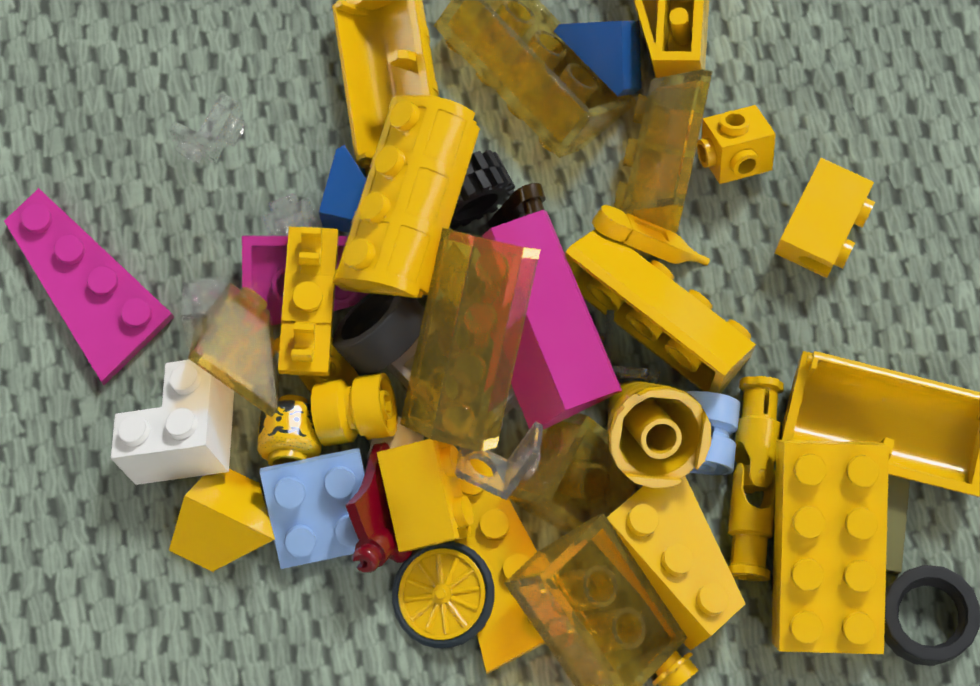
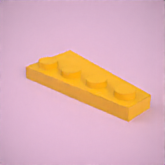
(504, 547)

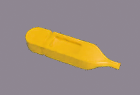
(645, 236)

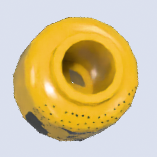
(288, 433)

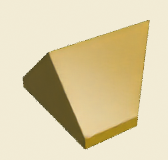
(221, 521)

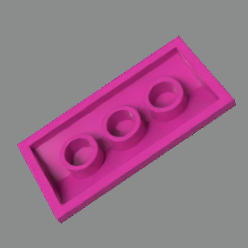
(560, 353)

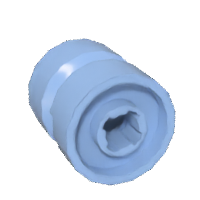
(724, 417)

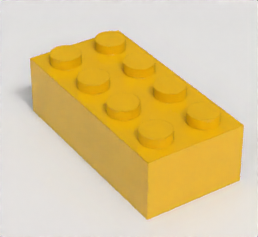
(830, 546)

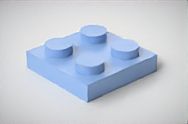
(309, 506)

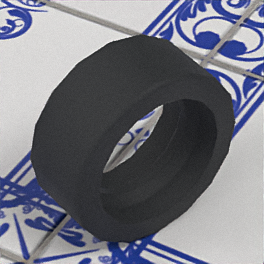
(378, 331)
(958, 591)

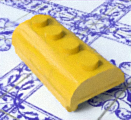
(381, 56)
(408, 197)
(925, 422)

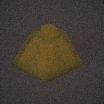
(239, 347)

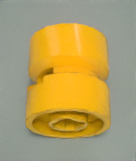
(346, 410)

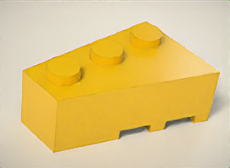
(674, 34)
(679, 558)

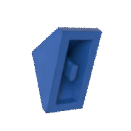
(608, 50)
(341, 192)

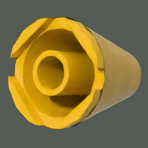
(657, 433)

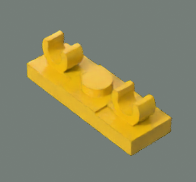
(308, 301)

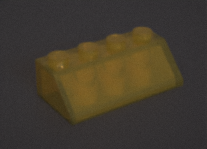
(533, 70)
(469, 339)

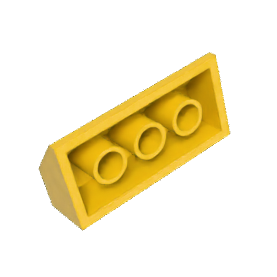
(659, 311)

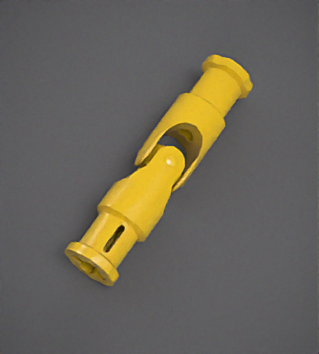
(754, 472)

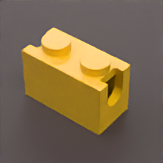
(825, 217)
(425, 494)

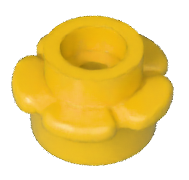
(675, 670)

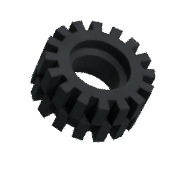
(483, 188)

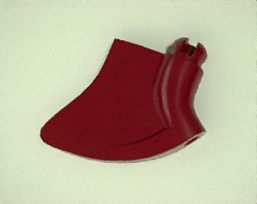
(372, 519)

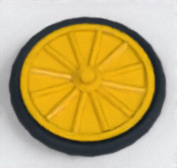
(443, 595)

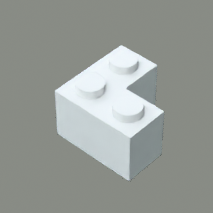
(184, 435)

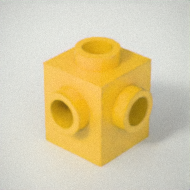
(736, 144)

